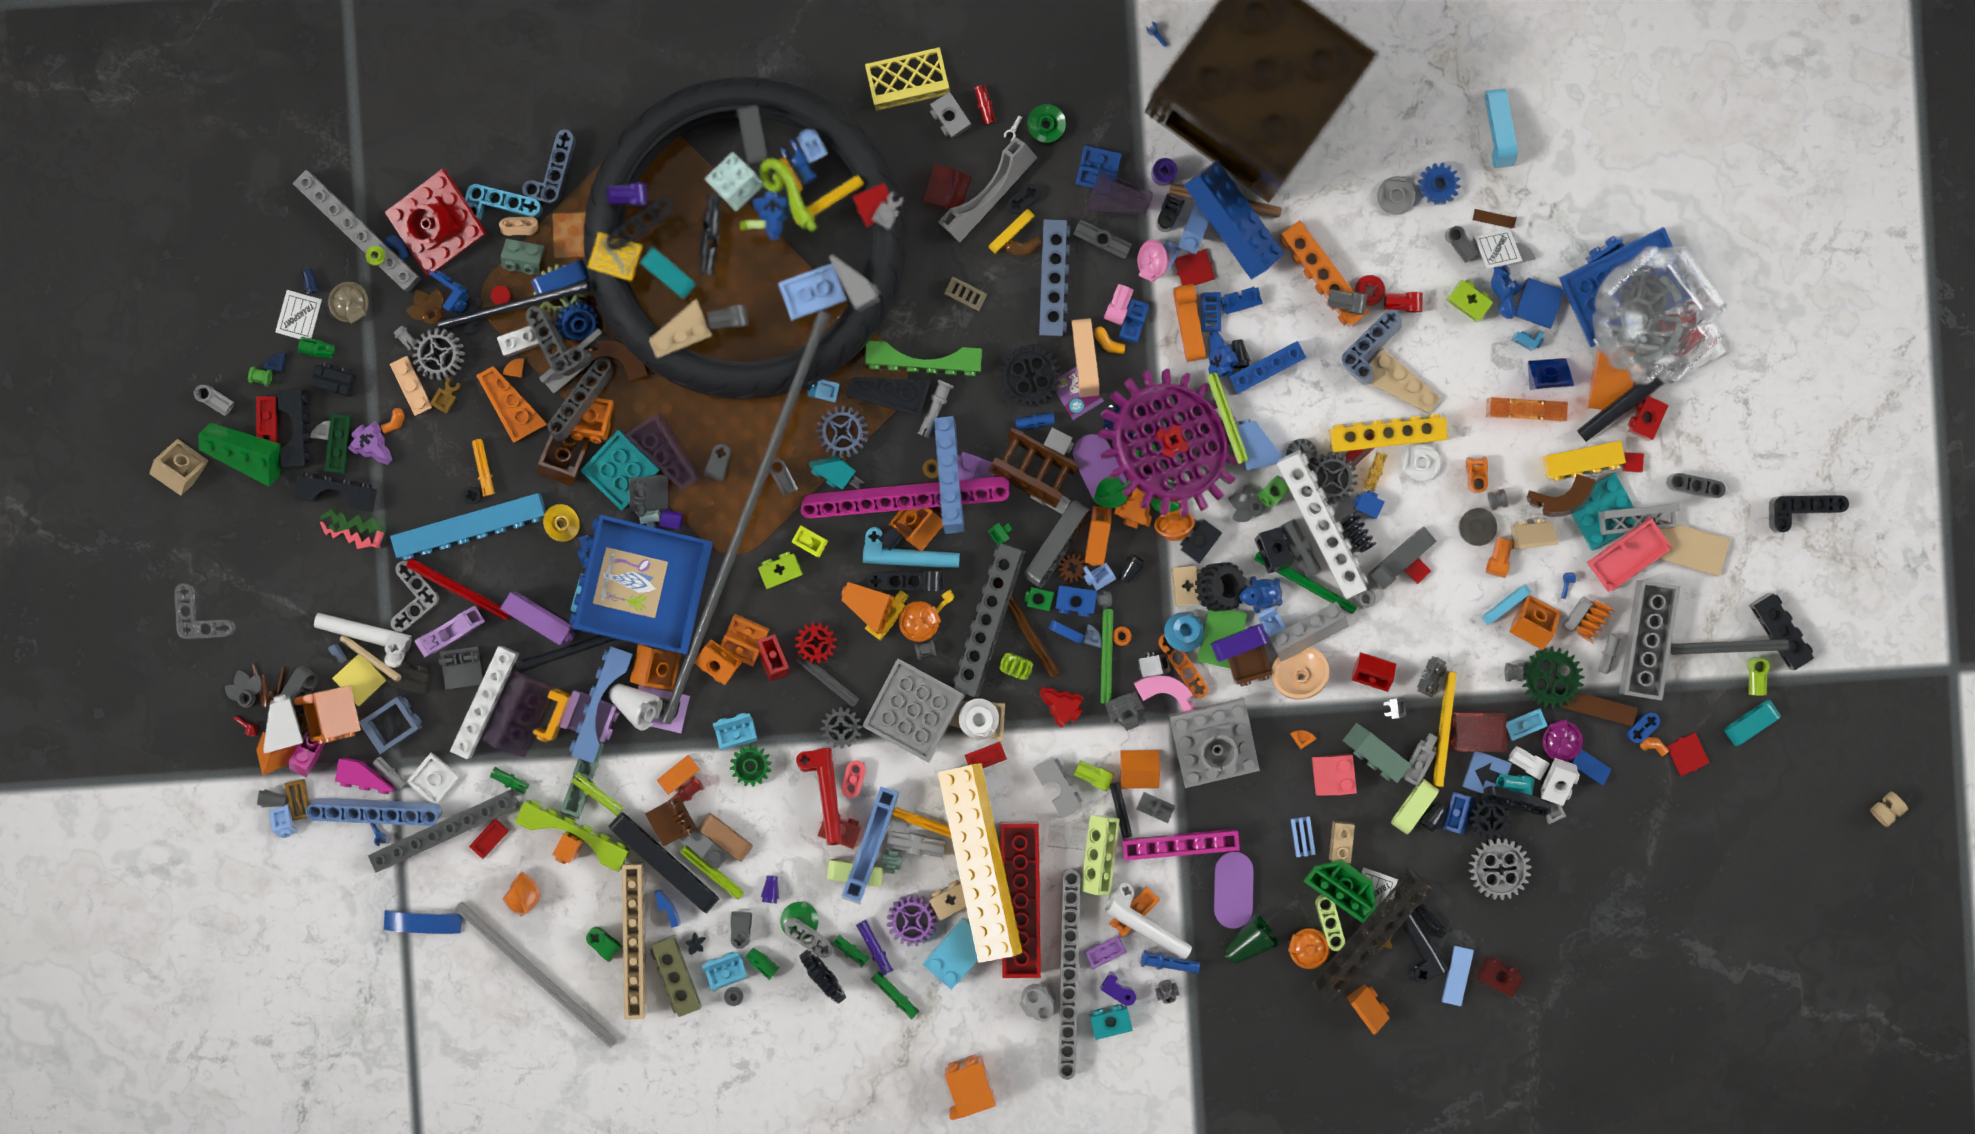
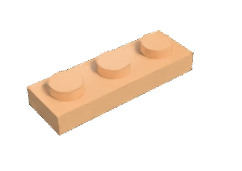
(411, 385)

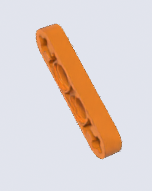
(1180, 667)

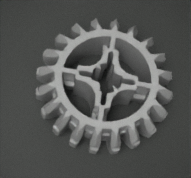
(430, 356)

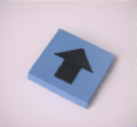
(1484, 771)

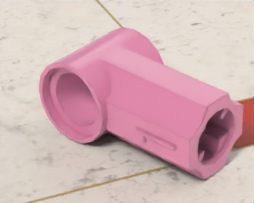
(1118, 307)

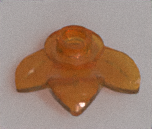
(425, 304)

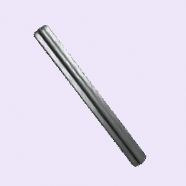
(1727, 647)

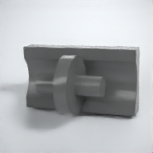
(1155, 807)

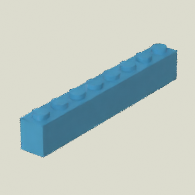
(468, 525)

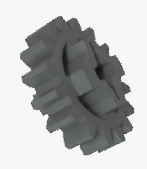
(841, 719)

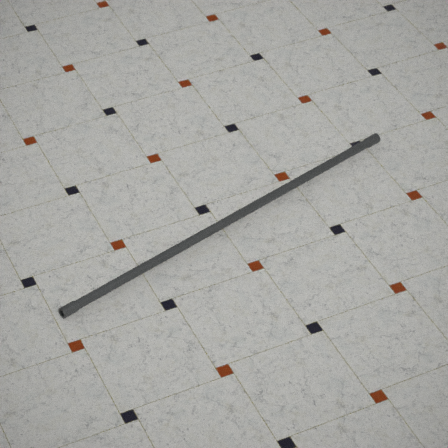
(818, 328)

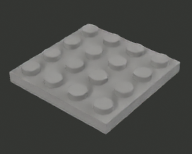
(913, 710)

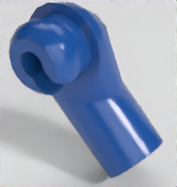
(398, 243)

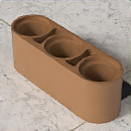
(725, 837)

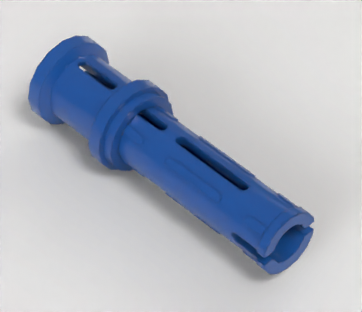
(1161, 961)

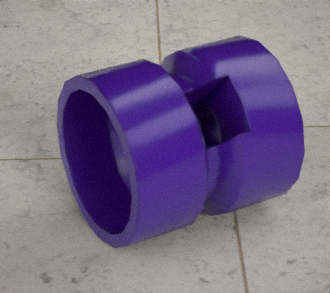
(1164, 171)

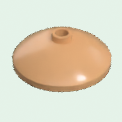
(1306, 663)

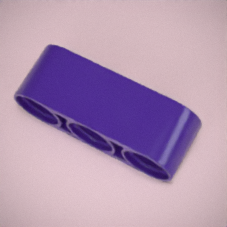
(1240, 642)

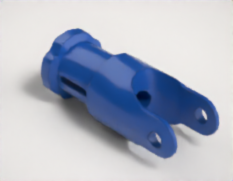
(799, 164)

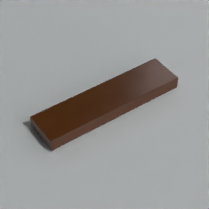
(1602, 708)

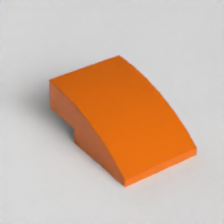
(1607, 383)

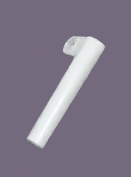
(395, 643)
(1119, 908)

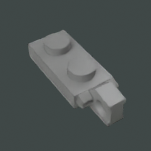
(1421, 760)

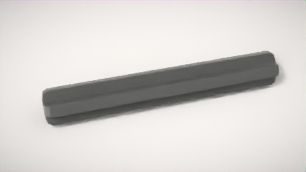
(828, 680)

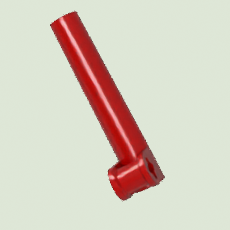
(822, 762)

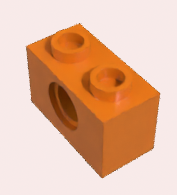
(727, 662)
(568, 848)

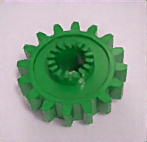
(743, 772)

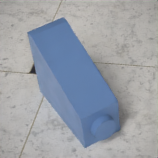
(1194, 230)
(1257, 445)

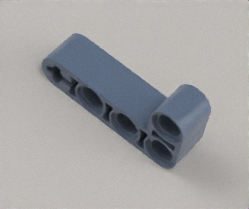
(554, 166)
(1374, 343)

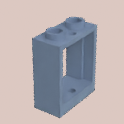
(375, 736)

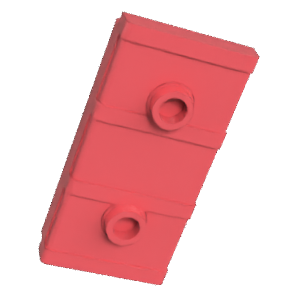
(1629, 555)

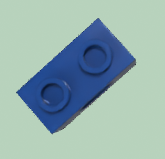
(1087, 605)

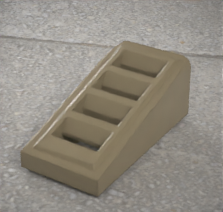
(953, 282)

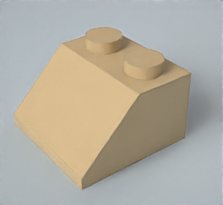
(178, 467)
(1533, 535)

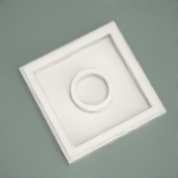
(433, 779)

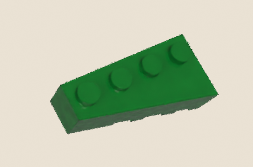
(243, 452)

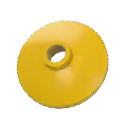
(566, 517)

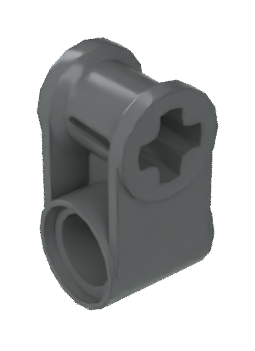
(717, 466)
(741, 926)

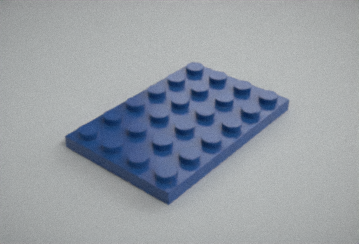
(1584, 282)

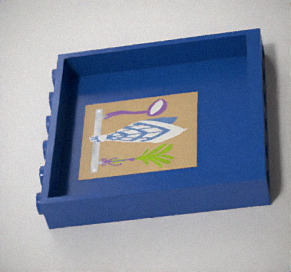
(641, 584)

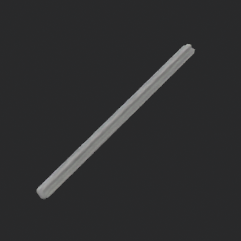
(536, 974)

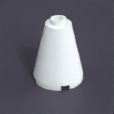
(636, 705)

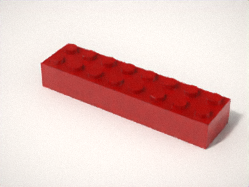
(1021, 865)

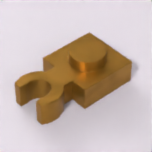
(445, 399)

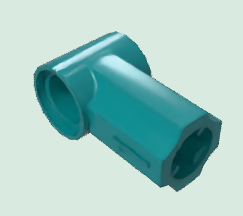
(1519, 783)

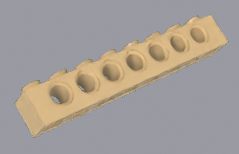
(634, 940)

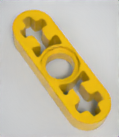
(1011, 231)

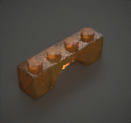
(1526, 409)

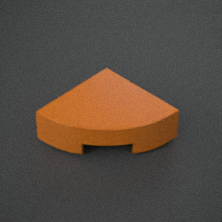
(515, 368)
(1302, 738)

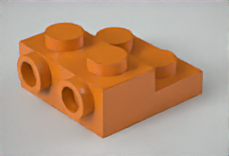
(595, 422)

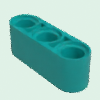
(668, 273)
(1752, 722)

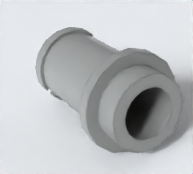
(402, 334)

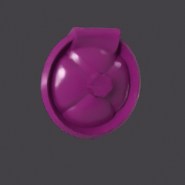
(1562, 740)

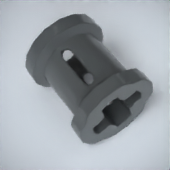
(925, 649)

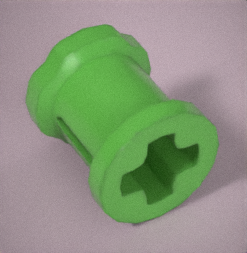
(260, 376)

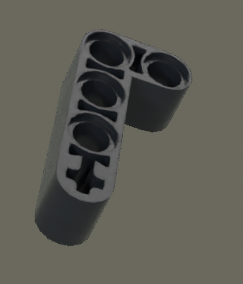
(1808, 507)

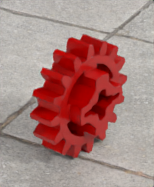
(814, 635)

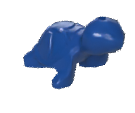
(1505, 289)
(1262, 594)

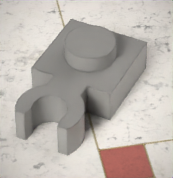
(886, 213)

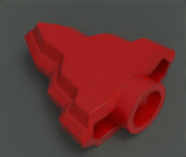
(1062, 705)

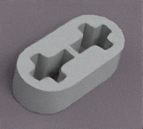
(1577, 613)

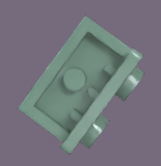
(522, 257)

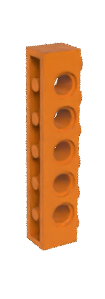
(1311, 247)

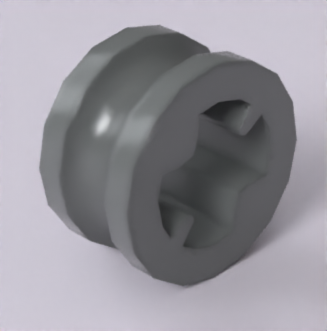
(855, 482)

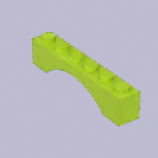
(609, 853)

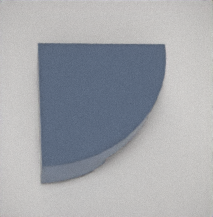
(1092, 637)
(337, 651)

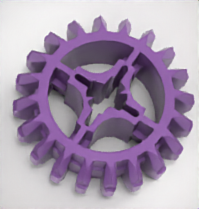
(905, 913)

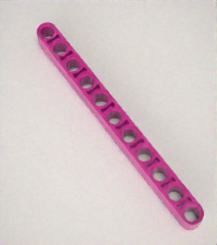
(895, 494)

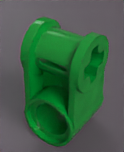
(605, 944)

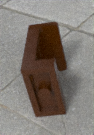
(1250, 666)

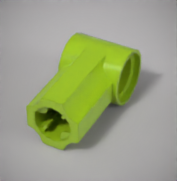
(1758, 678)
(1096, 776)

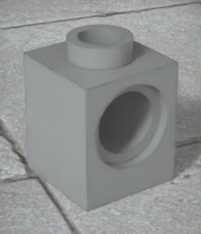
(1059, 442)

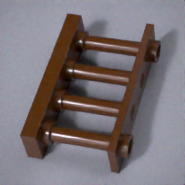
(1025, 482)

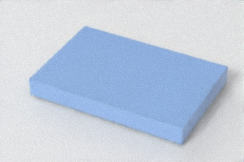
(812, 291)

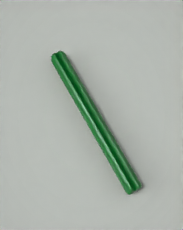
(1313, 587)

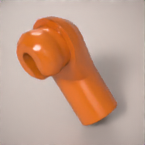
(395, 423)
(1654, 743)

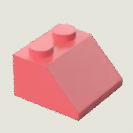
(1334, 774)

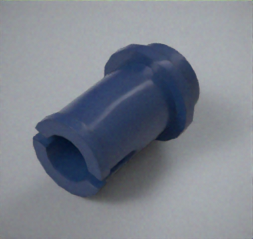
(309, 281)

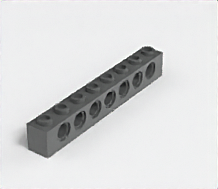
(997, 613)
(443, 831)

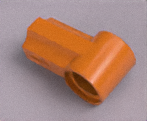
(1499, 562)

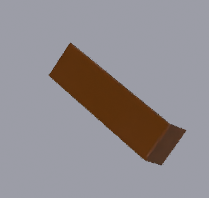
(1494, 218)

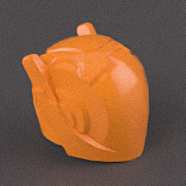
(522, 894)

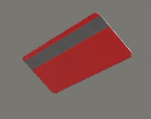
(1357, 455)

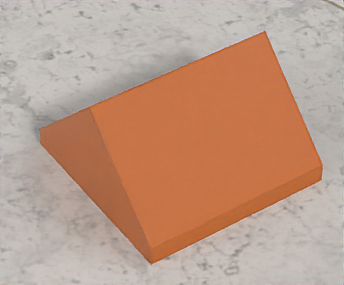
(1139, 769)

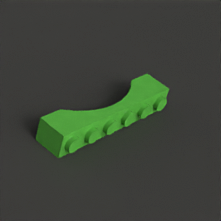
(964, 361)

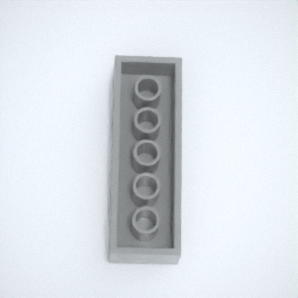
(1649, 639)

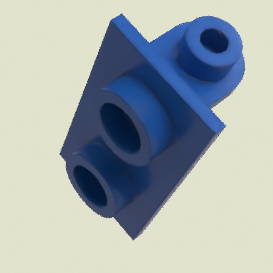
(1249, 298)

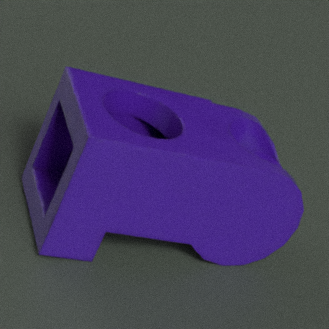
(1120, 993)

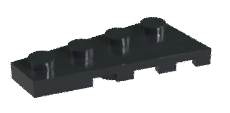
(897, 394)

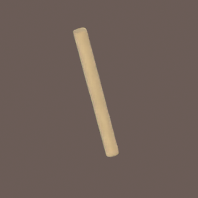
(371, 658)

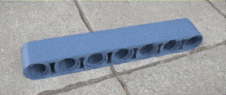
(366, 816)

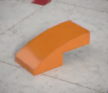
(678, 774)

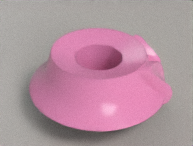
(1153, 260)

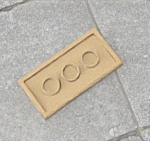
(1695, 549)

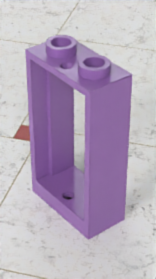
(538, 618)

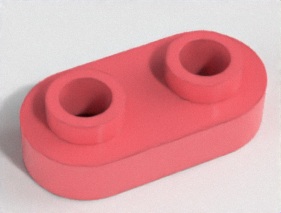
(852, 778)

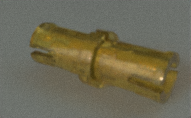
(1375, 471)

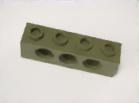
(671, 947)

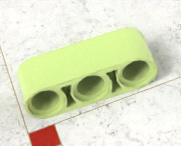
(1414, 806)
(840, 870)
(1336, 929)

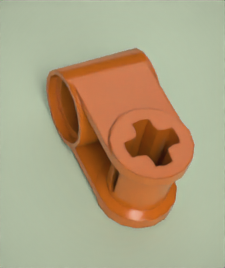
(1477, 472)

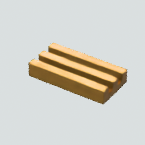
(297, 793)

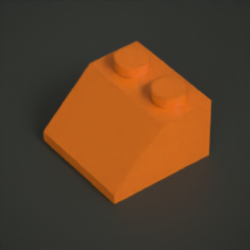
(917, 526)
(1535, 622)
(655, 668)
(1368, 1008)

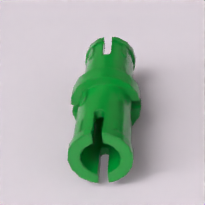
(509, 780)
(850, 950)

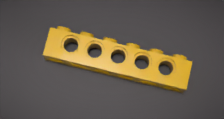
(1437, 433)

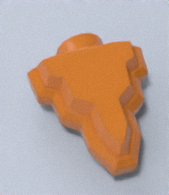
(1132, 512)

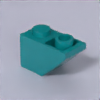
(833, 469)

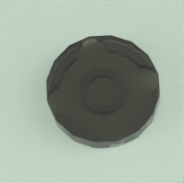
(1477, 527)

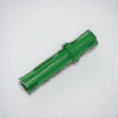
(895, 995)

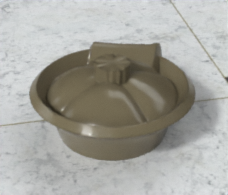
(348, 302)

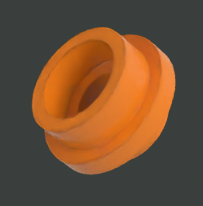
(1117, 631)

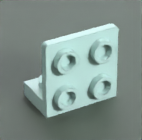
(734, 181)

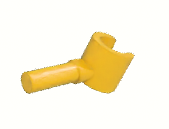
(948, 597)

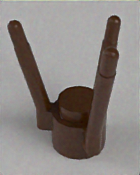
(266, 695)

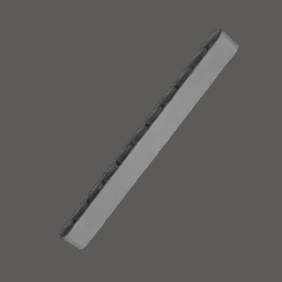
(1072, 983)

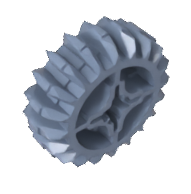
(829, 421)

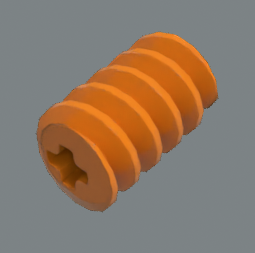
(1593, 621)

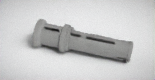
(938, 399)

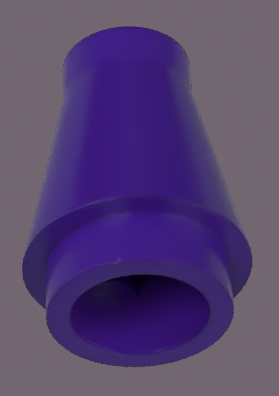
(770, 890)

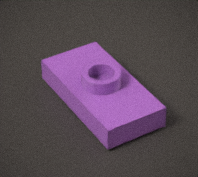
(1105, 951)

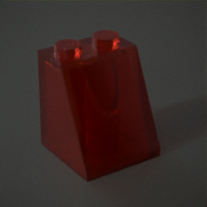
(1479, 731)

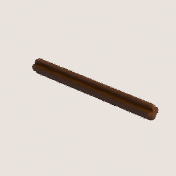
(1030, 634)

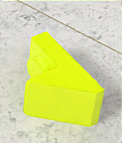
(809, 541)

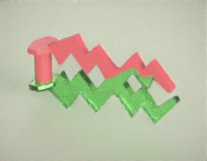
(346, 526)

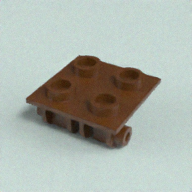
(671, 821)

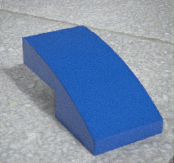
(1133, 321)
(665, 903)

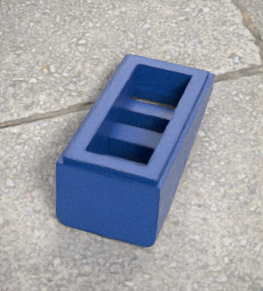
(1210, 295)

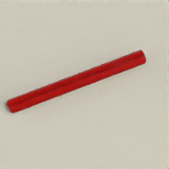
(457, 588)

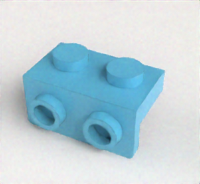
(735, 731)
(725, 970)

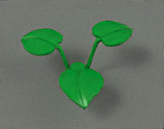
(1110, 491)

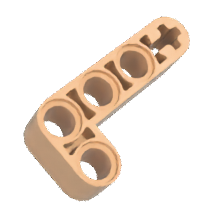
(1085, 357)

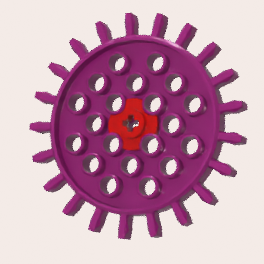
(1169, 442)

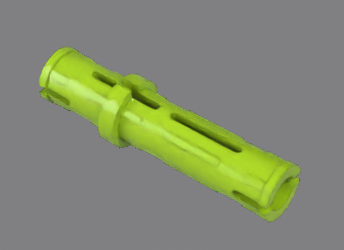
(590, 789)

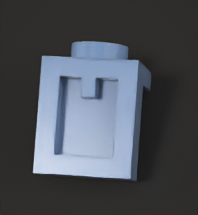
(811, 145)
(282, 822)

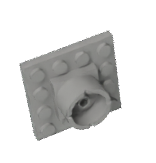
(1214, 742)

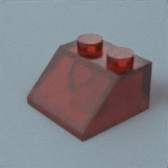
(946, 187)

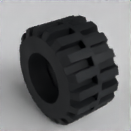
(1208, 586)

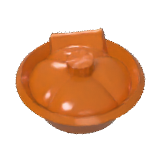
(1173, 526)
(919, 621)
(1309, 948)

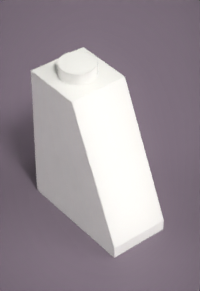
(282, 725)

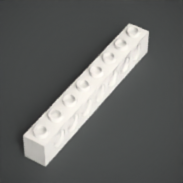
(1348, 585)

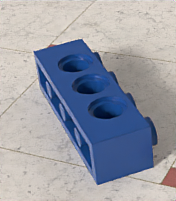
(1266, 367)

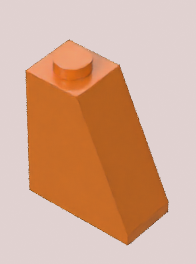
(1098, 535)
(868, 604)

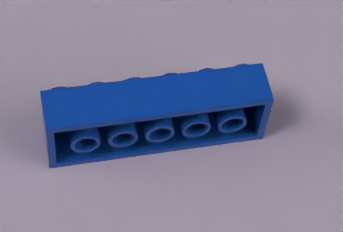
(1234, 219)

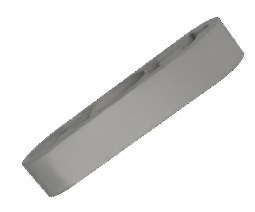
(805, 929)

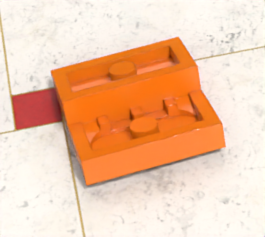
(742, 639)

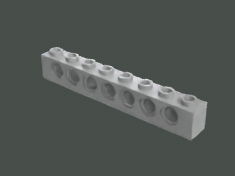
(355, 229)

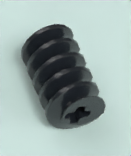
(1356, 533)

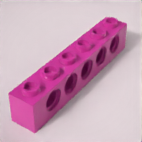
(1180, 844)

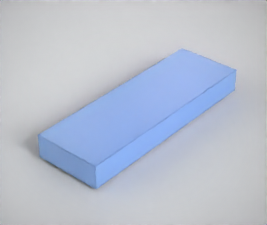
(1457, 975)

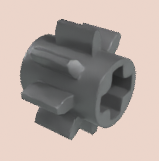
(1167, 991)

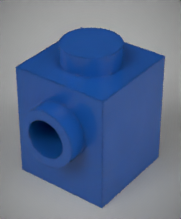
(1368, 504)

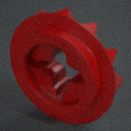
(1378, 292)

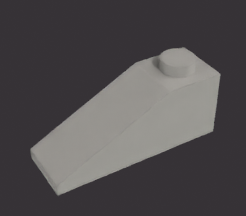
(858, 288)

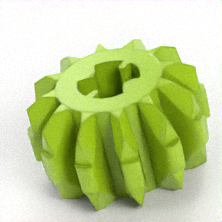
(1016, 666)

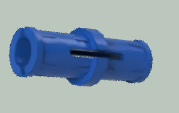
(1035, 421)

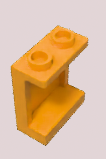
(553, 728)

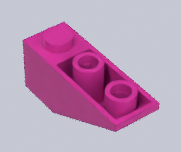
(305, 756)
(358, 773)

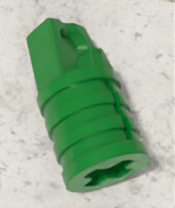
(315, 348)
(762, 963)

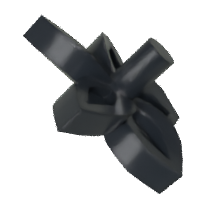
(695, 944)

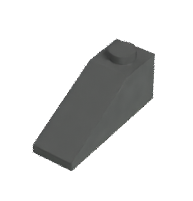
(705, 848)

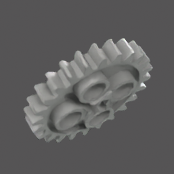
(1500, 885)

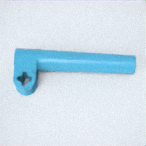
(877, 554)

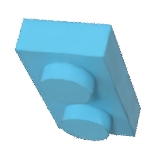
(1525, 724)

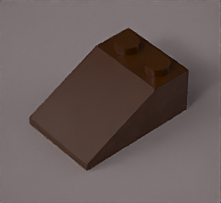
(563, 459)

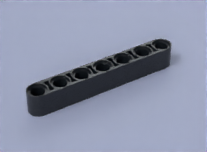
(663, 862)

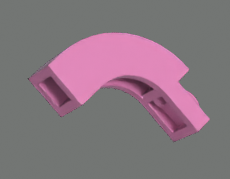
(1165, 684)

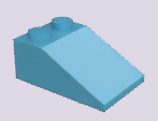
(953, 955)

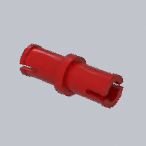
(985, 104)

